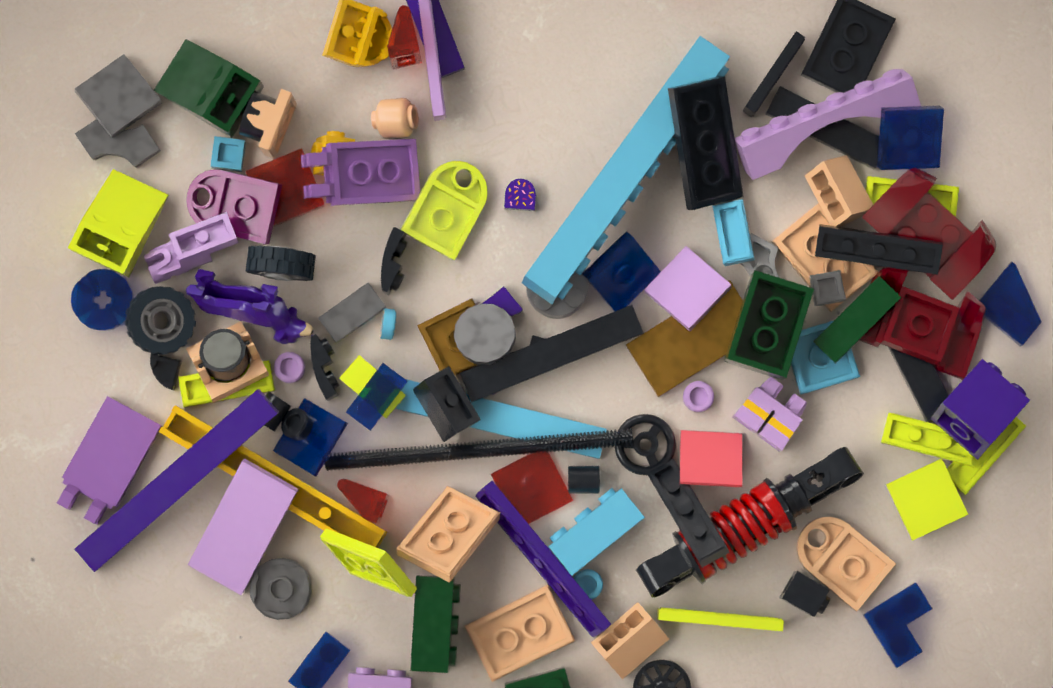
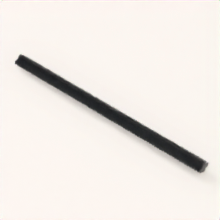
(479, 450)

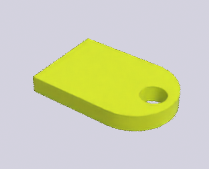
(446, 210)

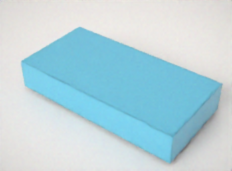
(733, 232)

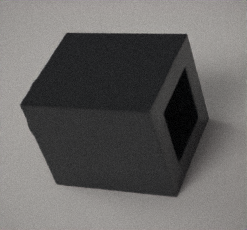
(805, 594)

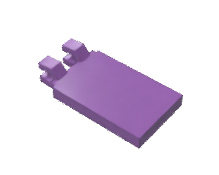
(365, 172)
(108, 458)

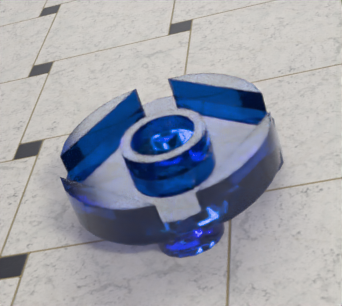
(90, 287)

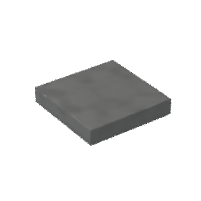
(118, 96)

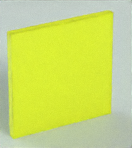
(926, 499)

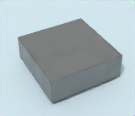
(827, 288)

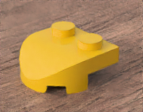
(358, 35)

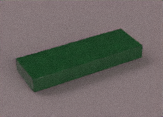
(857, 319)

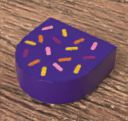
(520, 195)

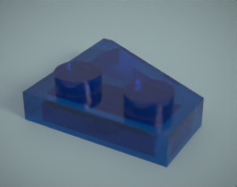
(1011, 306)

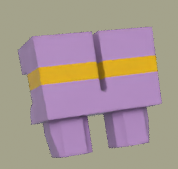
(783, 420)

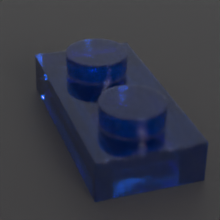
(376, 396)
(320, 663)

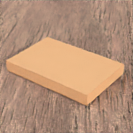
(799, 248)
(448, 534)
(519, 633)

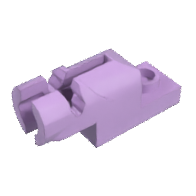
(190, 247)

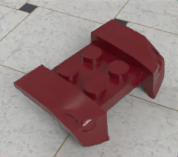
(915, 213)
(929, 326)

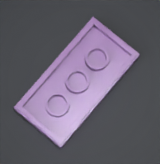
(243, 526)

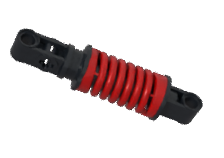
(752, 517)

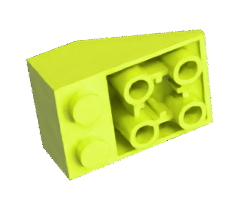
(118, 223)

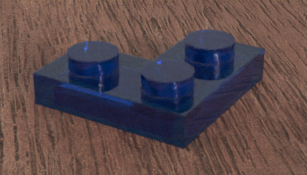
(890, 623)

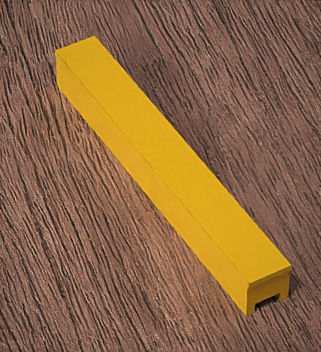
(308, 501)

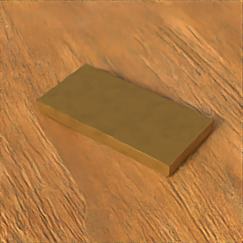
(673, 354)

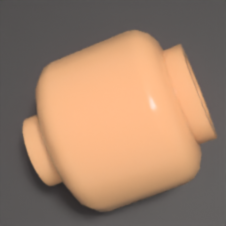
(395, 118)

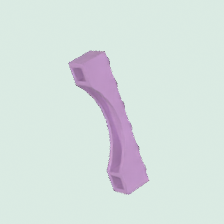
(768, 147)

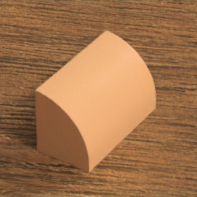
(839, 191)
(630, 640)

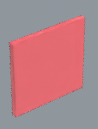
(711, 458)

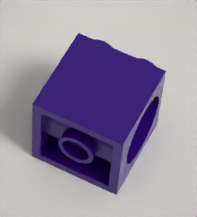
(980, 408)

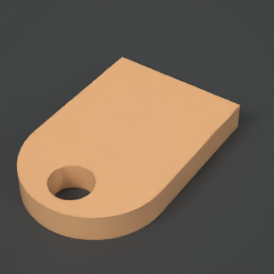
(844, 561)

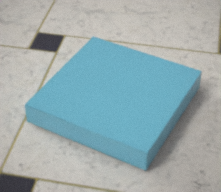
(814, 368)

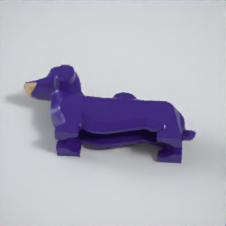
(249, 305)

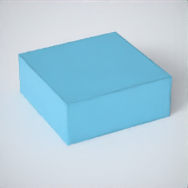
(228, 154)

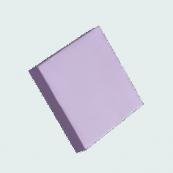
(688, 288)

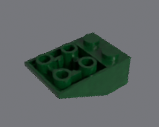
(208, 87)

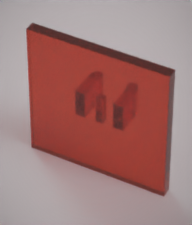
(533, 486)

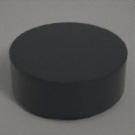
(297, 424)

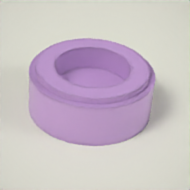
(289, 367)
(698, 396)

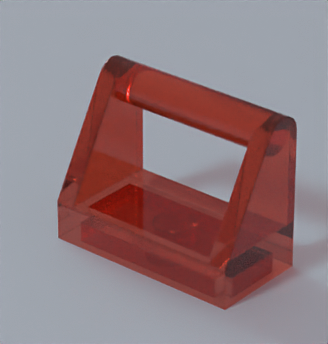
(403, 43)
(366, 500)

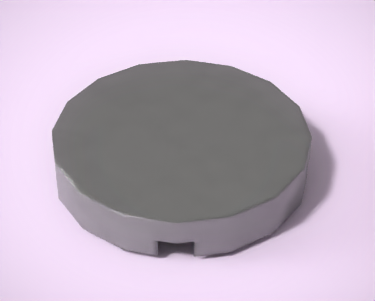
(484, 334)
(280, 588)

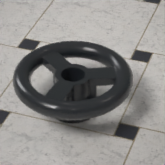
(658, 425)

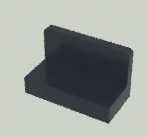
(446, 404)

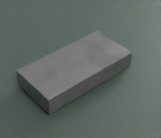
(352, 312)

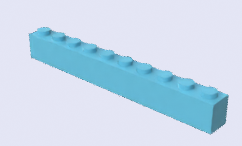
(618, 180)

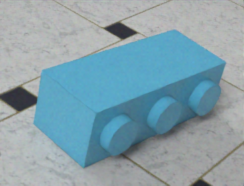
(595, 530)

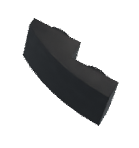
(390, 270)
(320, 357)

